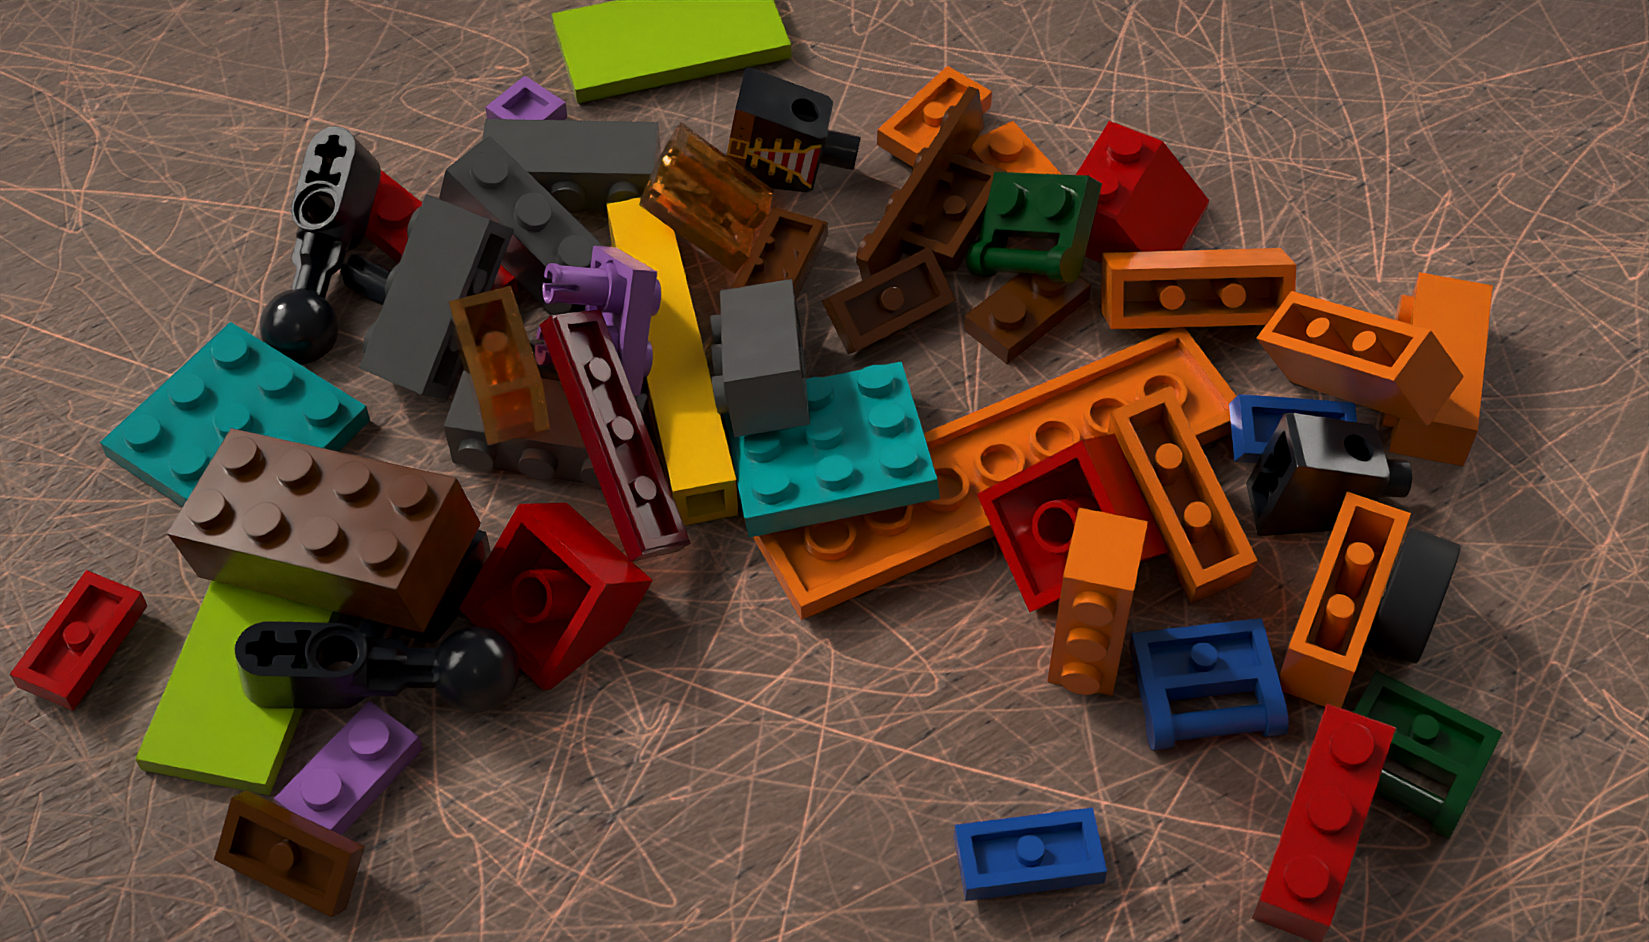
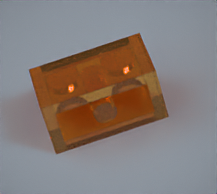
(499, 365)

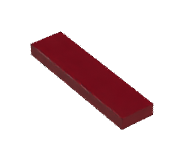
(614, 434)

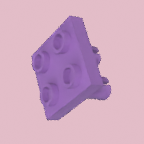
(623, 292)

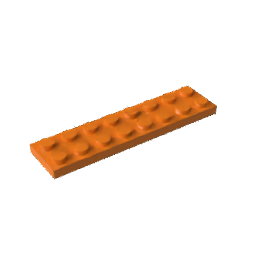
(858, 553)

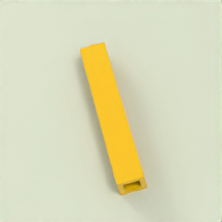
(679, 381)

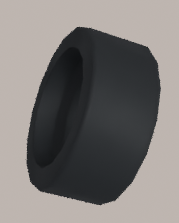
(1414, 595)

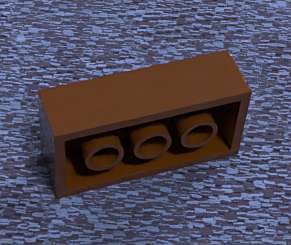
(326, 529)

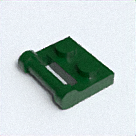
(1036, 208)
(1433, 742)

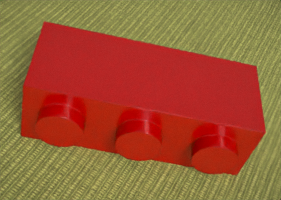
(1324, 824)

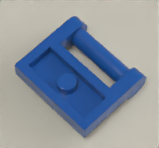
(1203, 664)

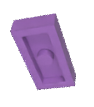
(351, 770)

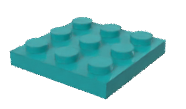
(227, 386)
(851, 460)

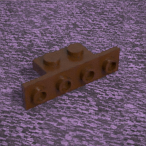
(941, 199)

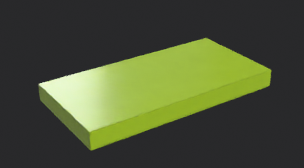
(661, 42)
(204, 719)

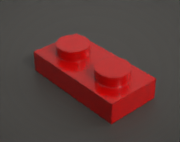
(79, 640)

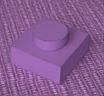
(527, 102)

